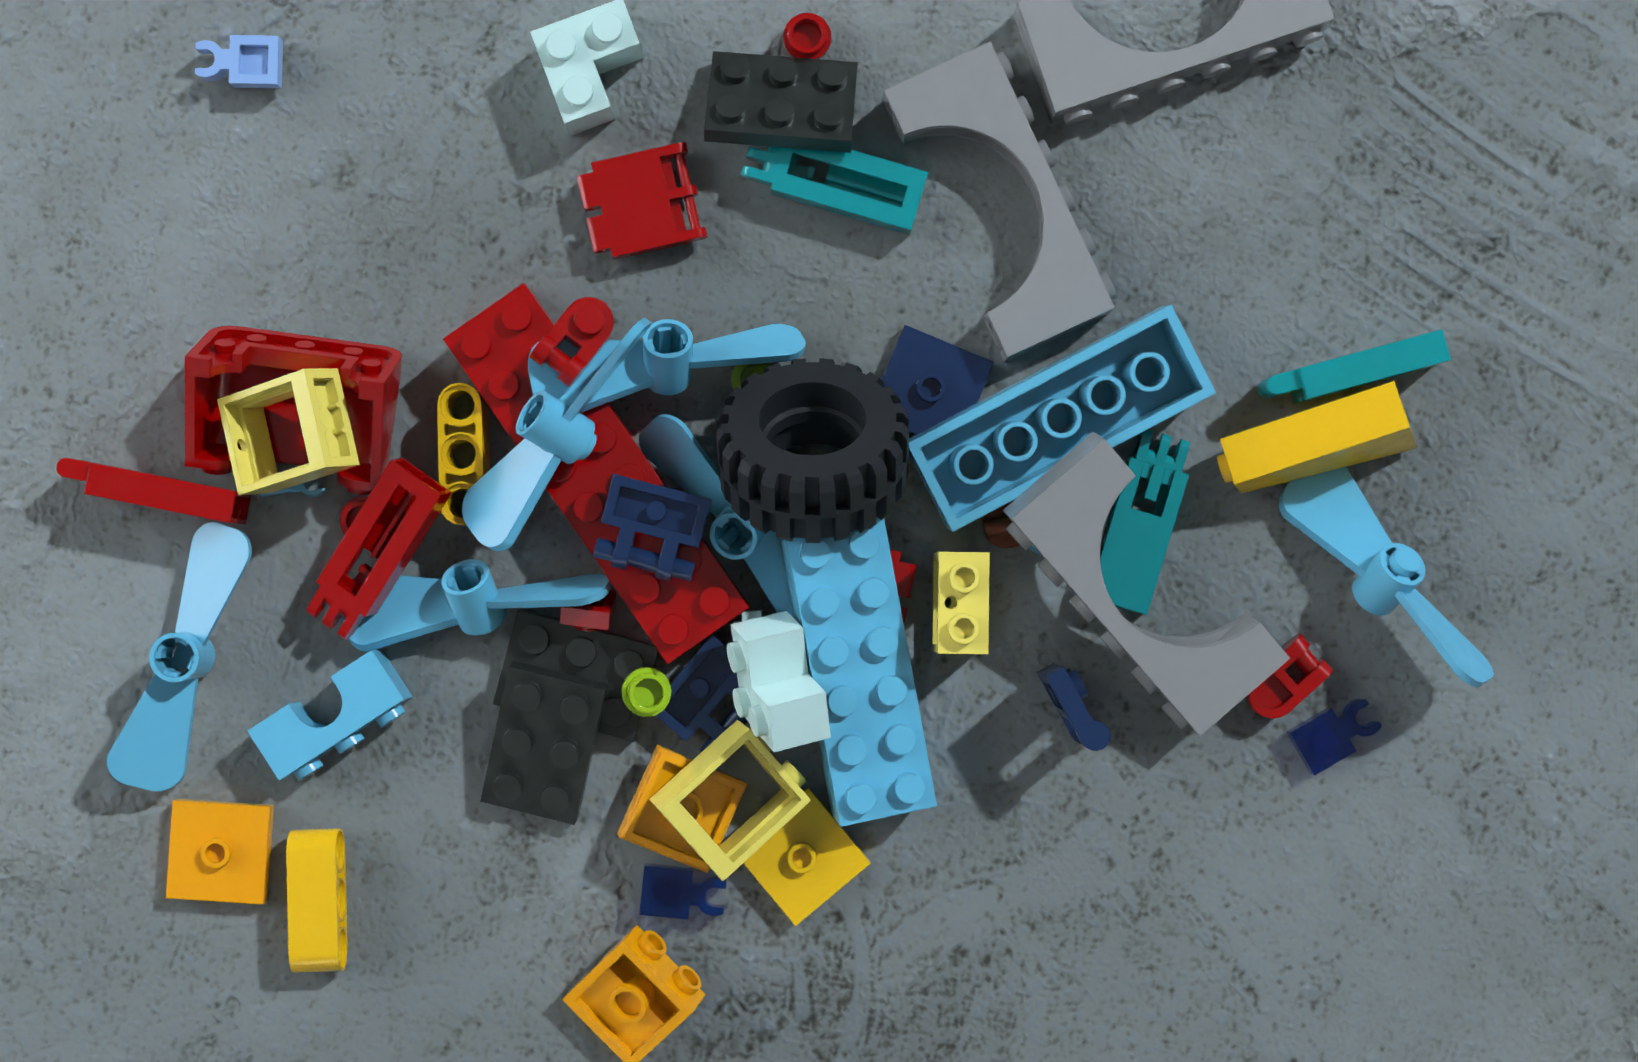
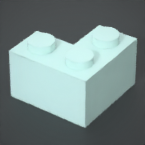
(580, 50)
(775, 684)

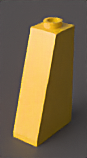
(1318, 440)

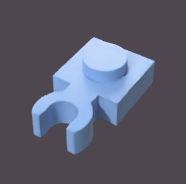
(249, 61)

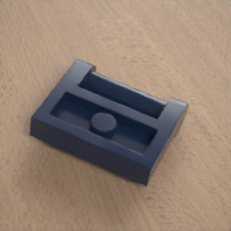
(1067, 693)

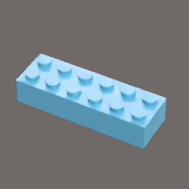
(1025, 429)
(861, 659)

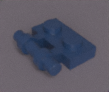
(658, 513)
(699, 691)

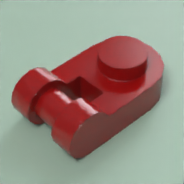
(586, 326)
(1279, 692)

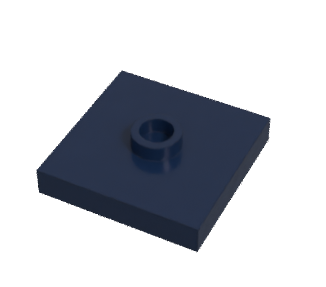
(934, 378)

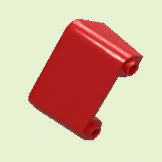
(243, 357)

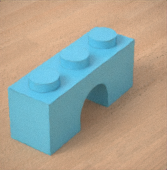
(369, 694)

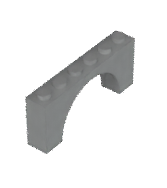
(1086, 70)
(976, 102)
(1065, 524)

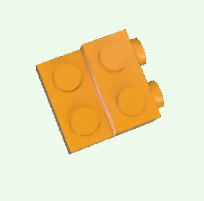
(635, 995)

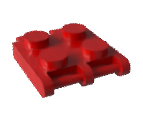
(640, 202)

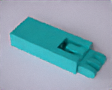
(854, 187)
(1358, 368)
(1137, 540)

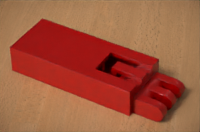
(157, 491)
(391, 529)

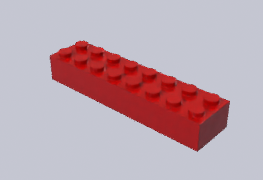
(673, 613)

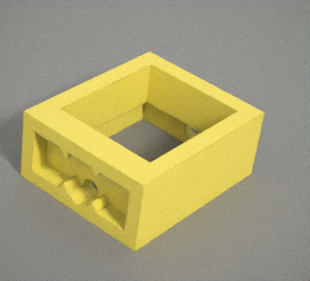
(322, 421)
(965, 623)
(757, 829)

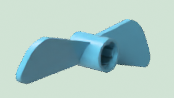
(667, 360)
(552, 433)
(680, 456)
(1341, 521)
(466, 599)
(157, 735)

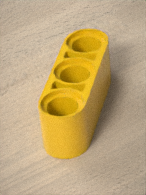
(453, 433)
(316, 900)

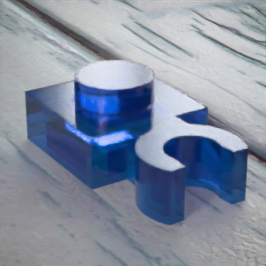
(1326, 739)
(671, 892)

